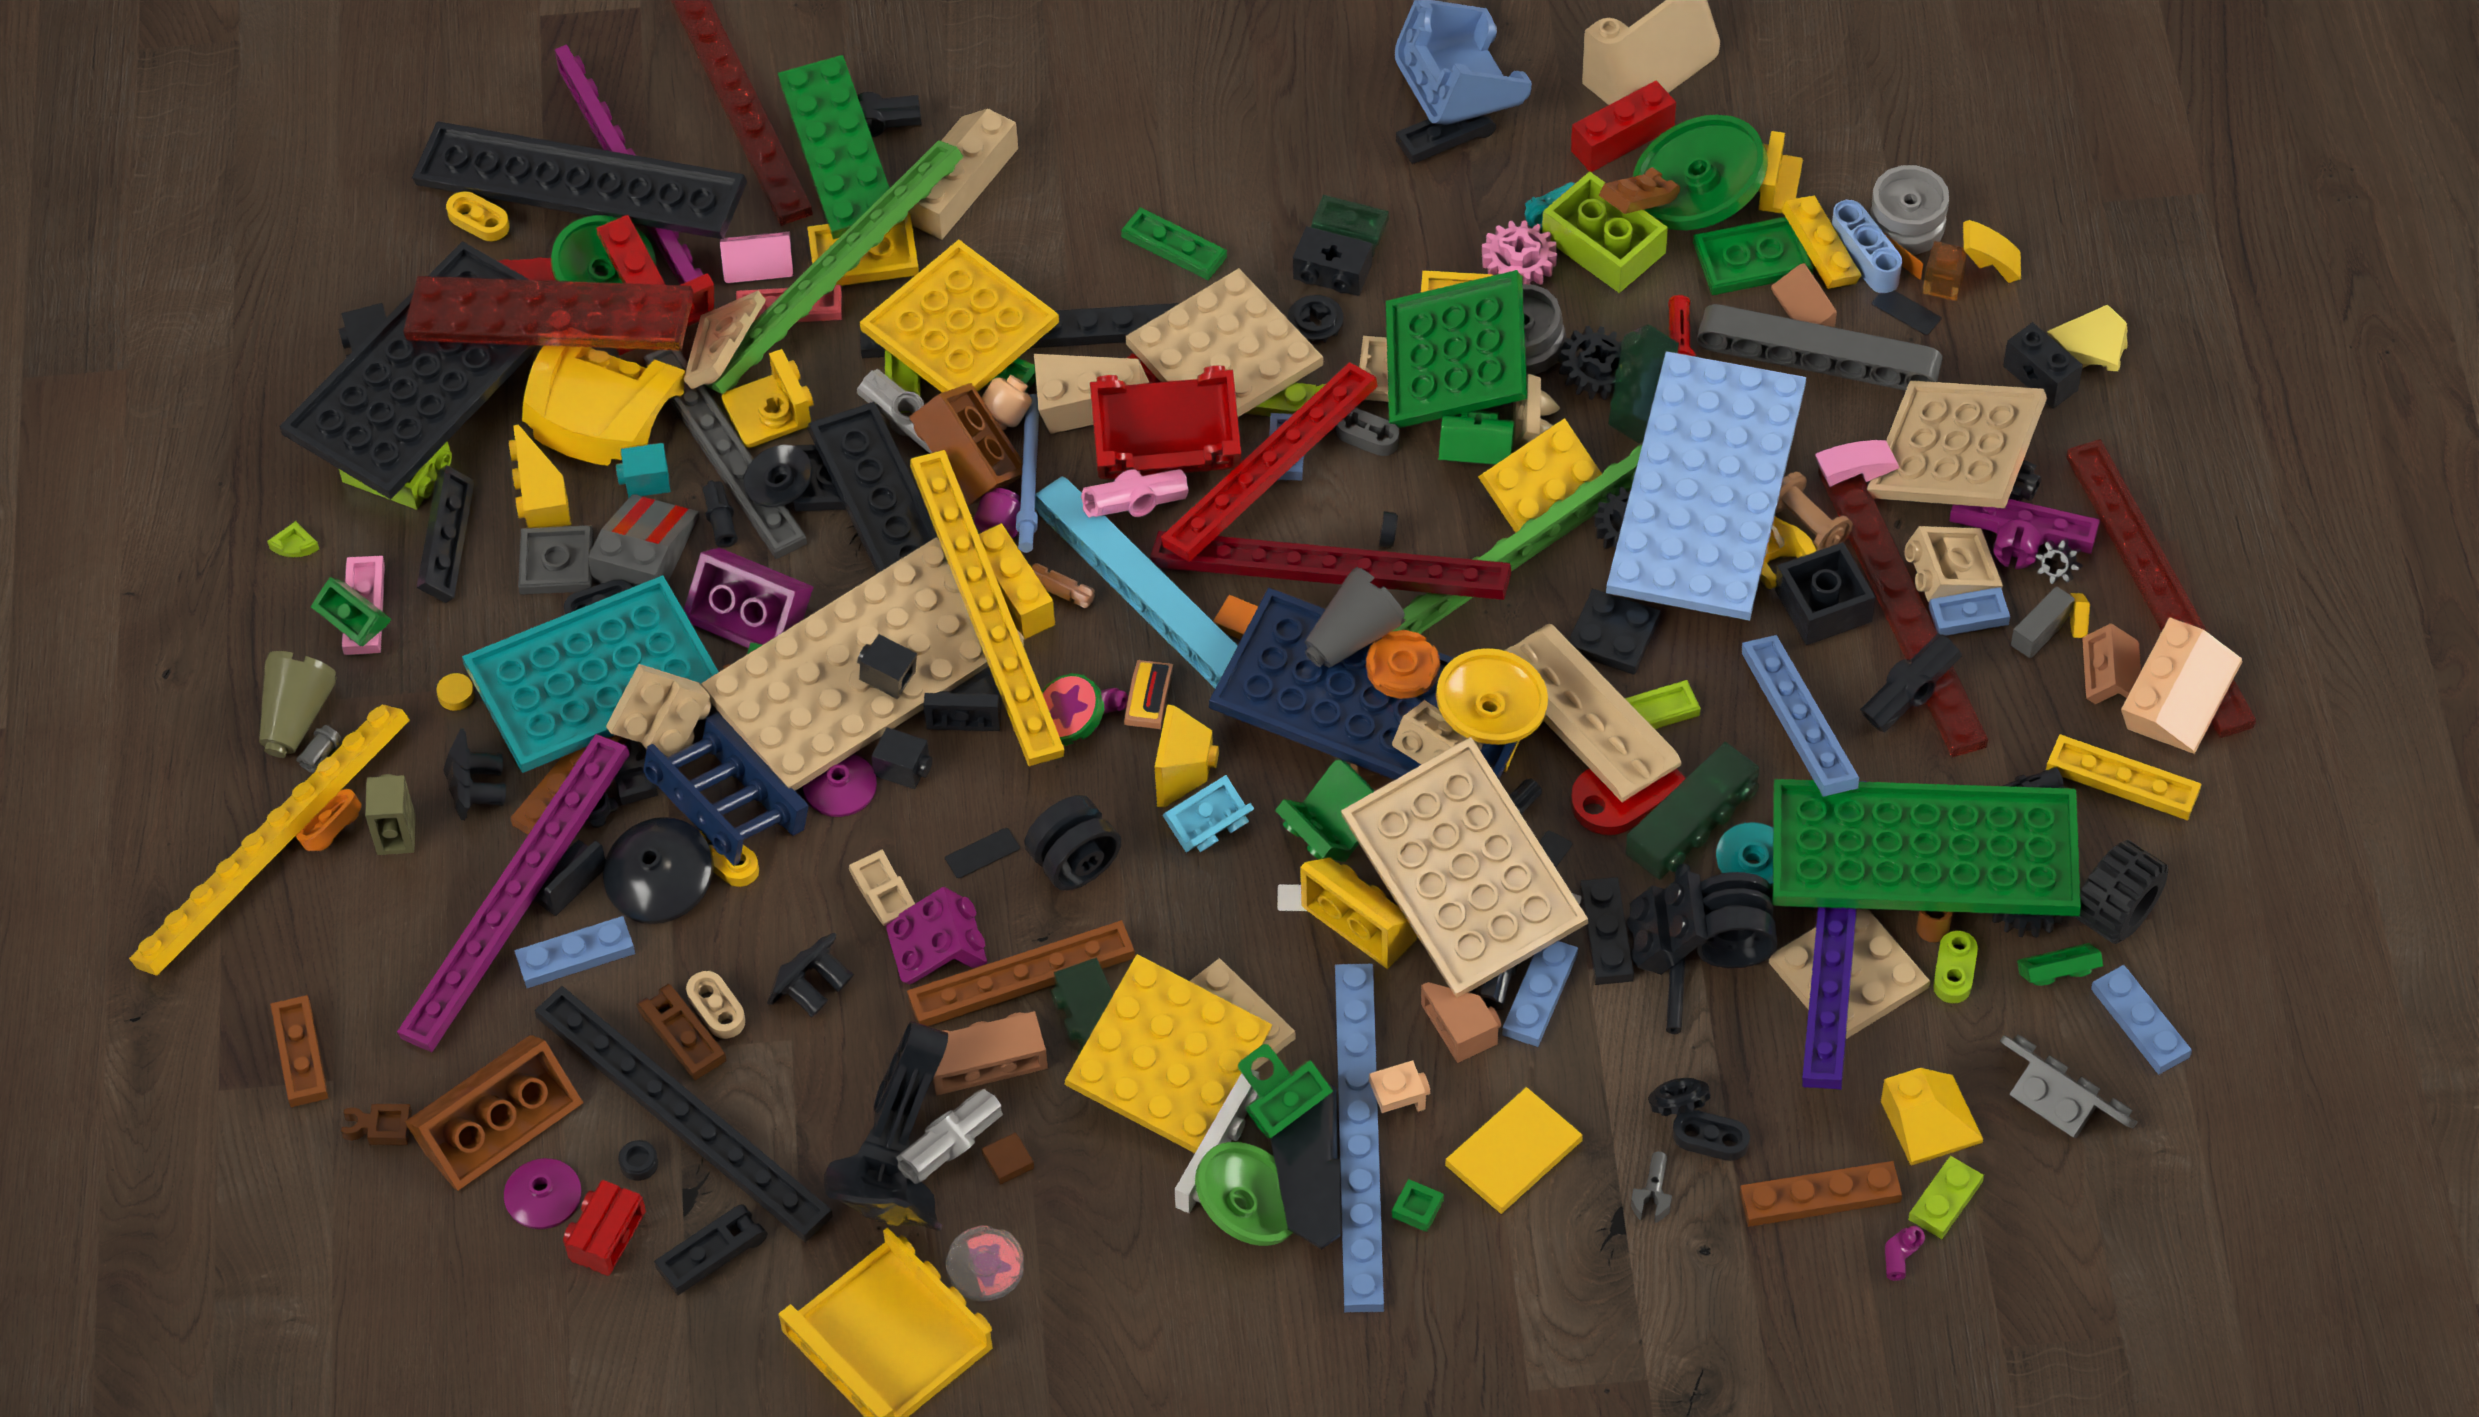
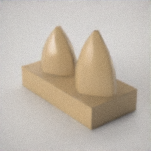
(1528, 412)

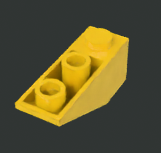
(541, 484)

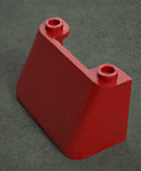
(1166, 424)

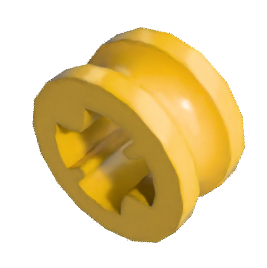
(773, 420)

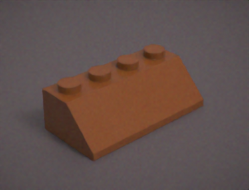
(494, 1111)

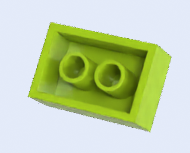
(1601, 237)

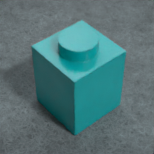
(644, 470)

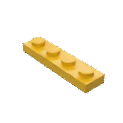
(2124, 777)

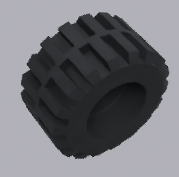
(2122, 891)

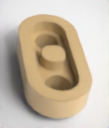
(718, 1006)

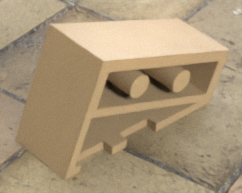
(1065, 386)

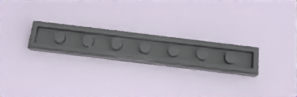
(730, 459)

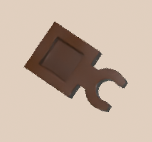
(382, 1125)

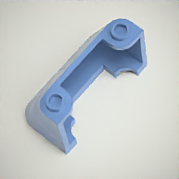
(1450, 65)

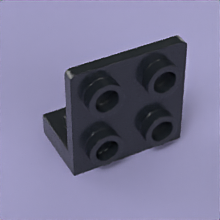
(969, 707)

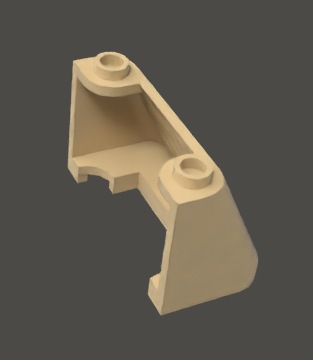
(1661, 46)

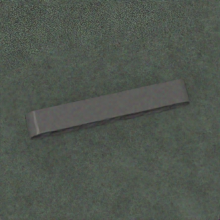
(1817, 347)

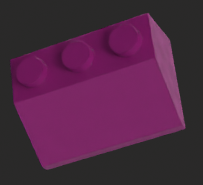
(744, 598)

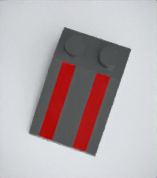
(641, 541)

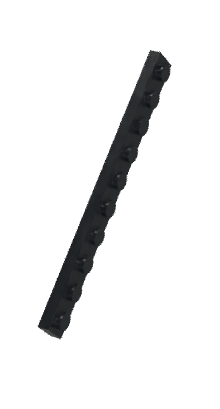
(1074, 327)
(684, 1114)

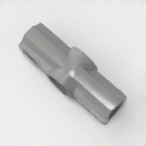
(891, 401)
(949, 1136)

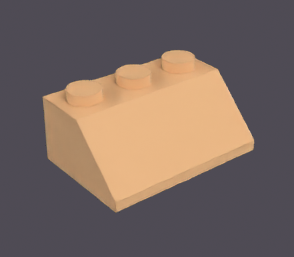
(2180, 686)

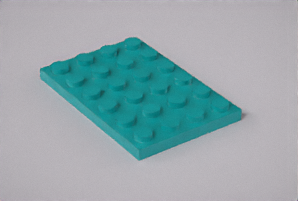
(567, 675)

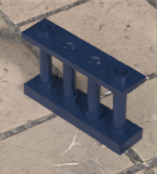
(737, 761)

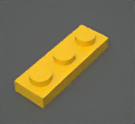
(1821, 242)

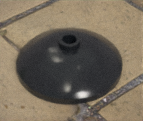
(669, 884)

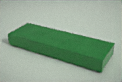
(1174, 243)

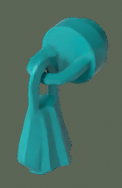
(1536, 206)

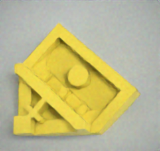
(2094, 338)

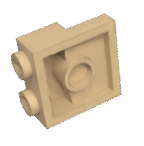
(1951, 561)
(659, 710)

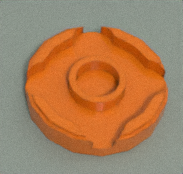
(1402, 664)

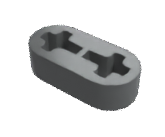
(1366, 432)

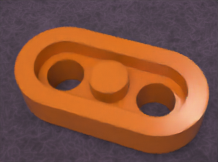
(330, 821)

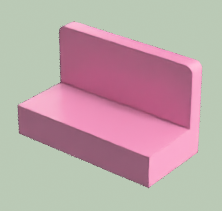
(756, 257)

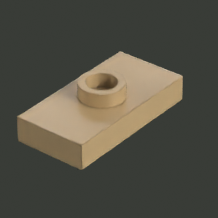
(1374, 361)

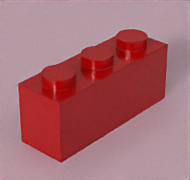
(1623, 126)

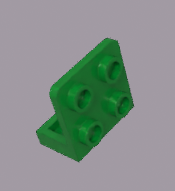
(1320, 817)

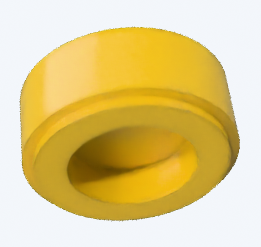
(455, 691)

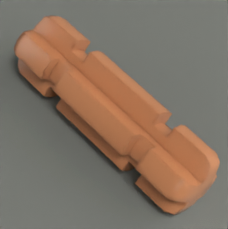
(1064, 586)

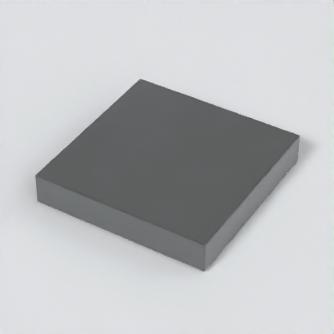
(555, 559)

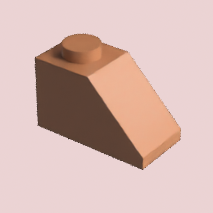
(1461, 1021)

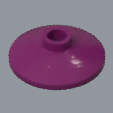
(846, 795)
(544, 1207)

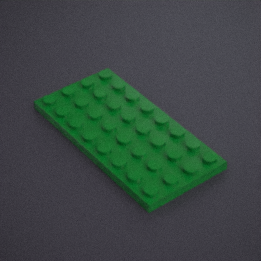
(1927, 848)

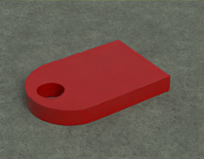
(1618, 815)

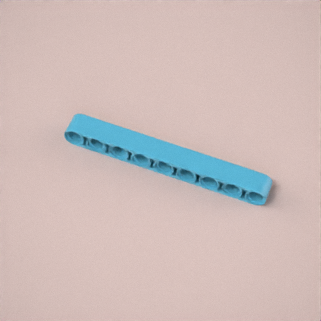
(1137, 580)

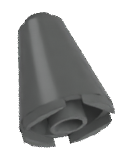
(1353, 620)

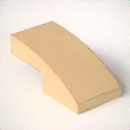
(881, 886)

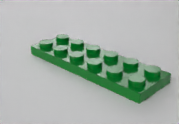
(834, 140)

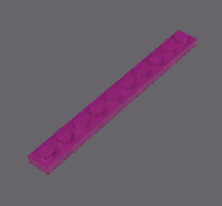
(612, 139)
(513, 893)

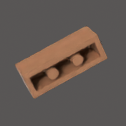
(991, 1053)

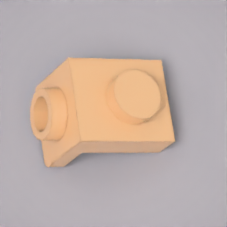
(1400, 1087)

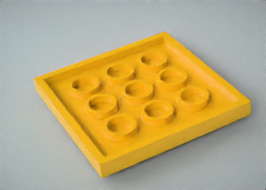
(959, 320)
(1166, 1053)

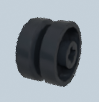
(1072, 842)

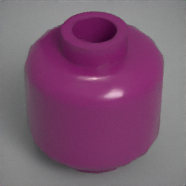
(998, 508)

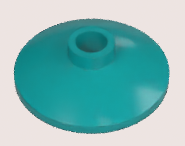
(1747, 843)

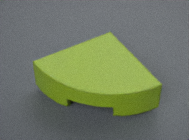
(293, 542)

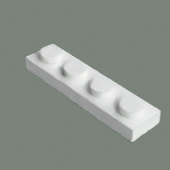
(1226, 1127)

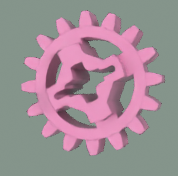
(1520, 250)

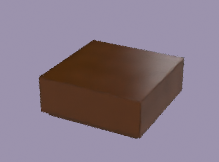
(1007, 1158)

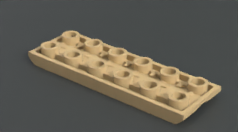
(1596, 717)

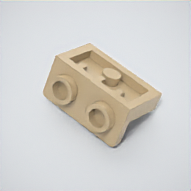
(1426, 734)

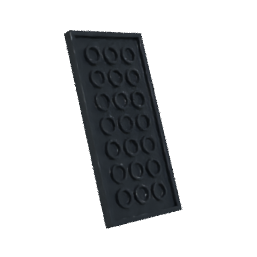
(402, 397)

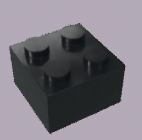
(1825, 593)

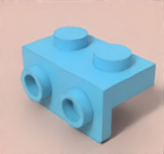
(1206, 814)

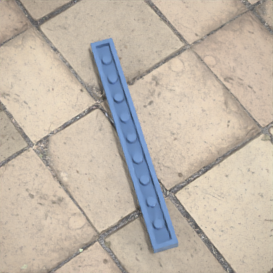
(1358, 1139)

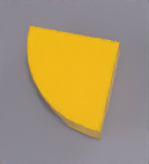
(2079, 616)

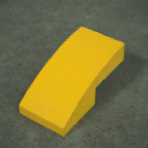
(1990, 248)

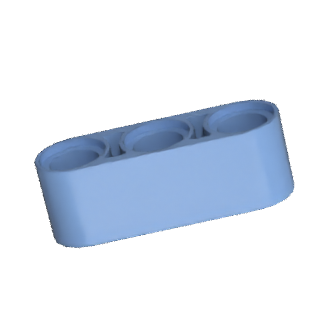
(1867, 246)

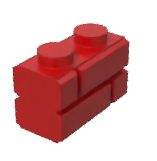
(604, 1227)

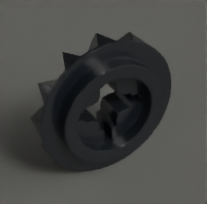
(1324, 309)
(1679, 1096)

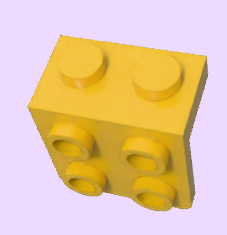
(743, 402)

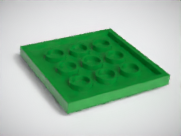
(1456, 349)

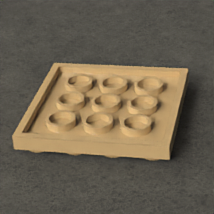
(1231, 328)
(1959, 443)

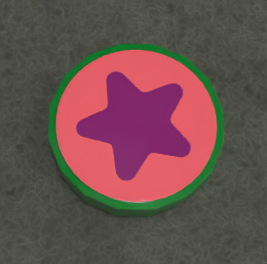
(1074, 706)

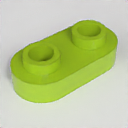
(1957, 964)

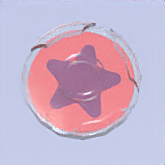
(985, 1263)

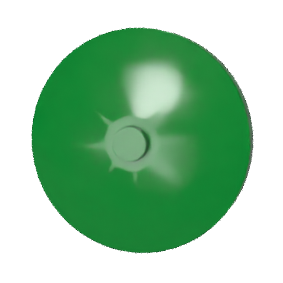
(1714, 162)

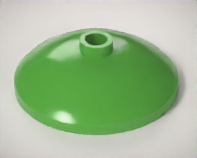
(1242, 1193)

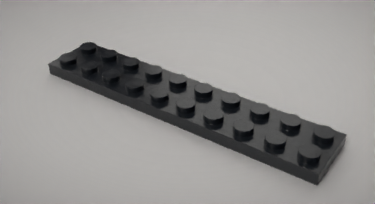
(580, 179)

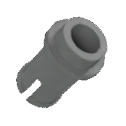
(319, 748)

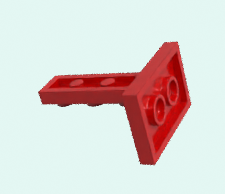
(637, 267)

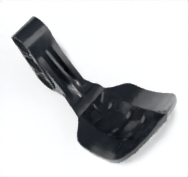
(872, 1176)

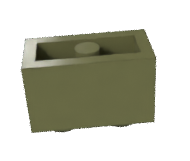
(390, 814)

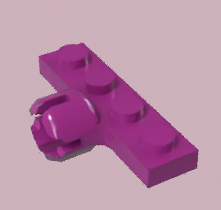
(2025, 527)

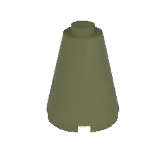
(291, 700)

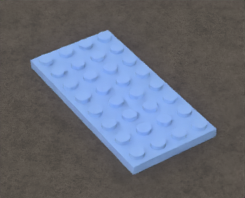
(1706, 486)

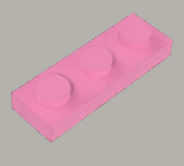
(366, 578)

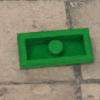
(349, 611)

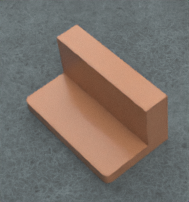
(2110, 663)

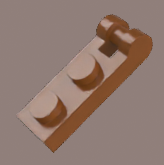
(1640, 192)

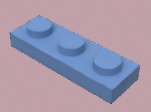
(574, 952)
(1539, 993)
(2141, 1019)

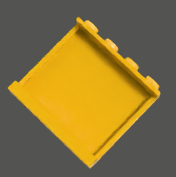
(889, 1331)

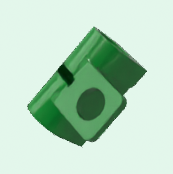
(1476, 437)
(1283, 1094)

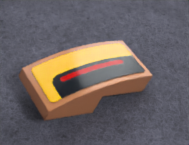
(1148, 694)

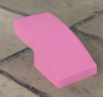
(1866, 457)

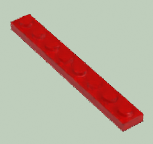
(1269, 462)

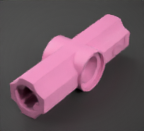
(1134, 493)

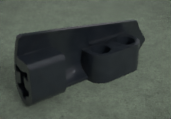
(1310, 1173)

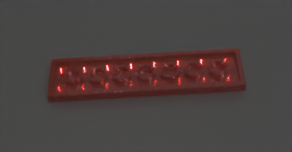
(549, 313)

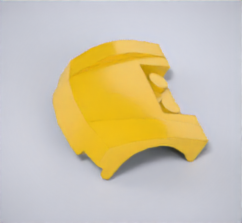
(595, 402)

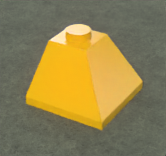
(1182, 756)
(1928, 1114)

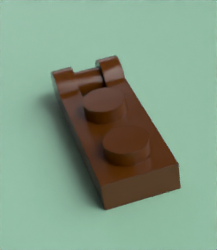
(682, 1032)

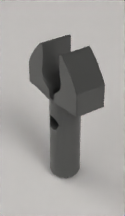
(1653, 1189)

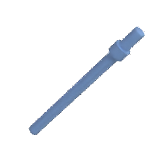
(1027, 517)

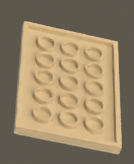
(1464, 867)

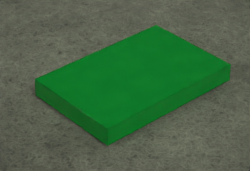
(1749, 255)

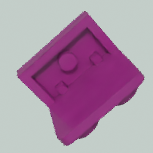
(935, 933)

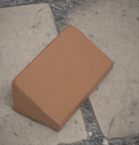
(1804, 297)

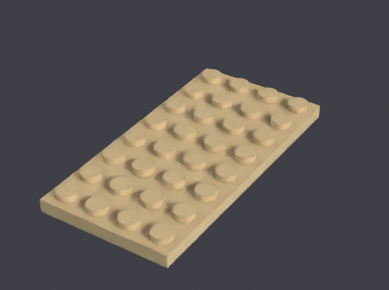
(802, 690)

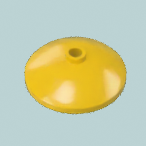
(1492, 682)

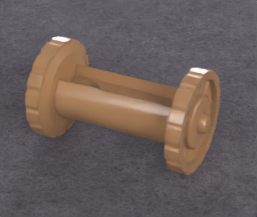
(1827, 531)

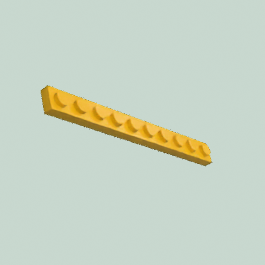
(987, 608)
(269, 839)

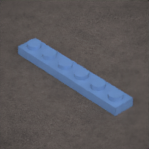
(1800, 716)

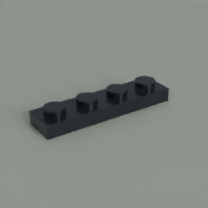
(445, 534)

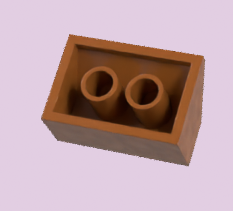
(972, 440)

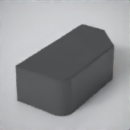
(2042, 622)

